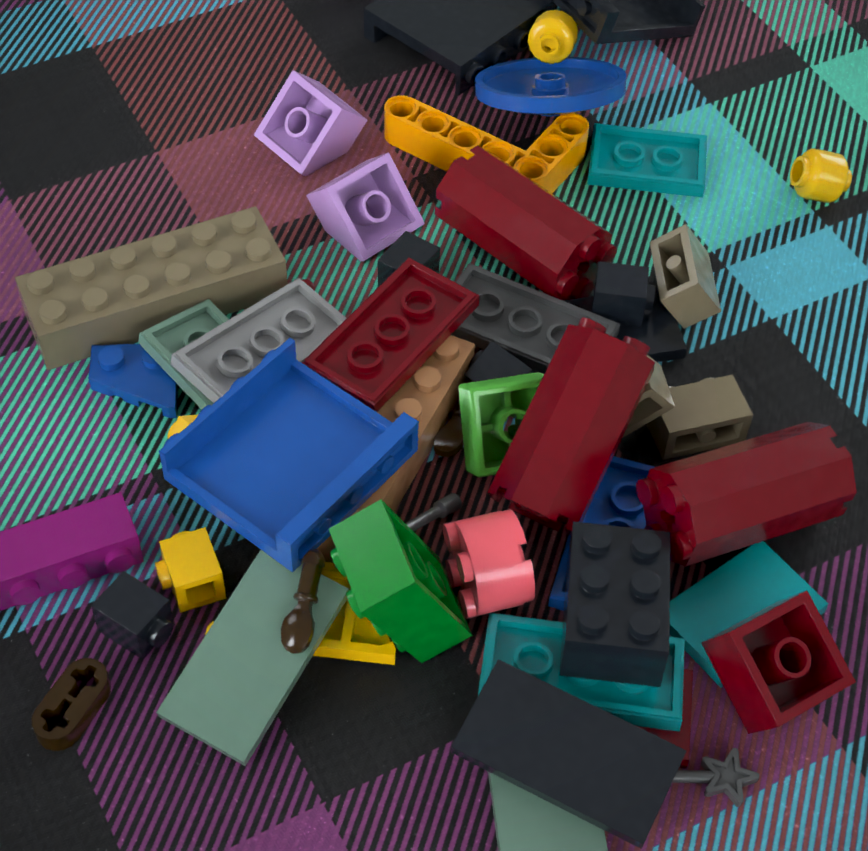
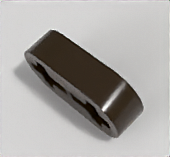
(75, 705)

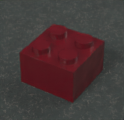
(778, 663)

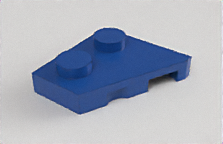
(133, 376)

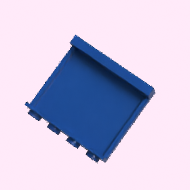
(286, 456)

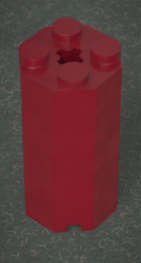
(523, 225)
(573, 425)
(748, 491)

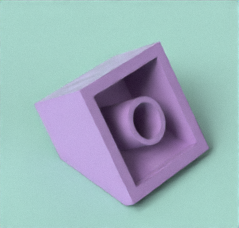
(309, 124)
(366, 207)

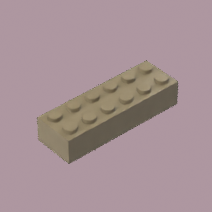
(142, 283)

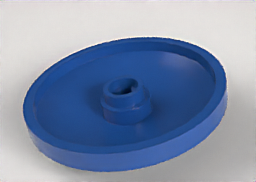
(548, 88)

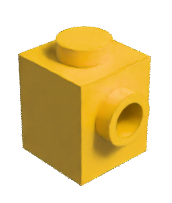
(190, 569)

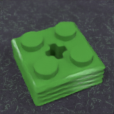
(483, 413)

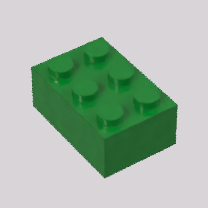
(397, 582)

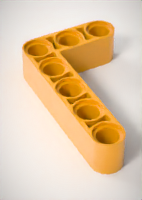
(443, 138)

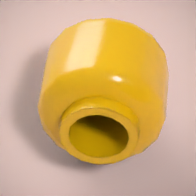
(553, 36)
(820, 175)

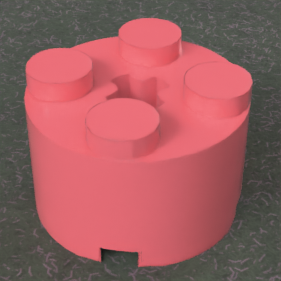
(489, 563)

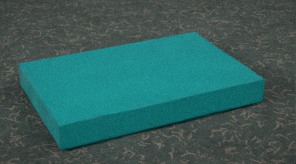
(648, 160)
(731, 595)

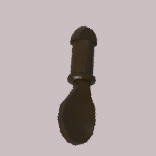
(450, 437)
(299, 624)

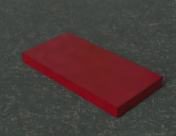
(392, 333)

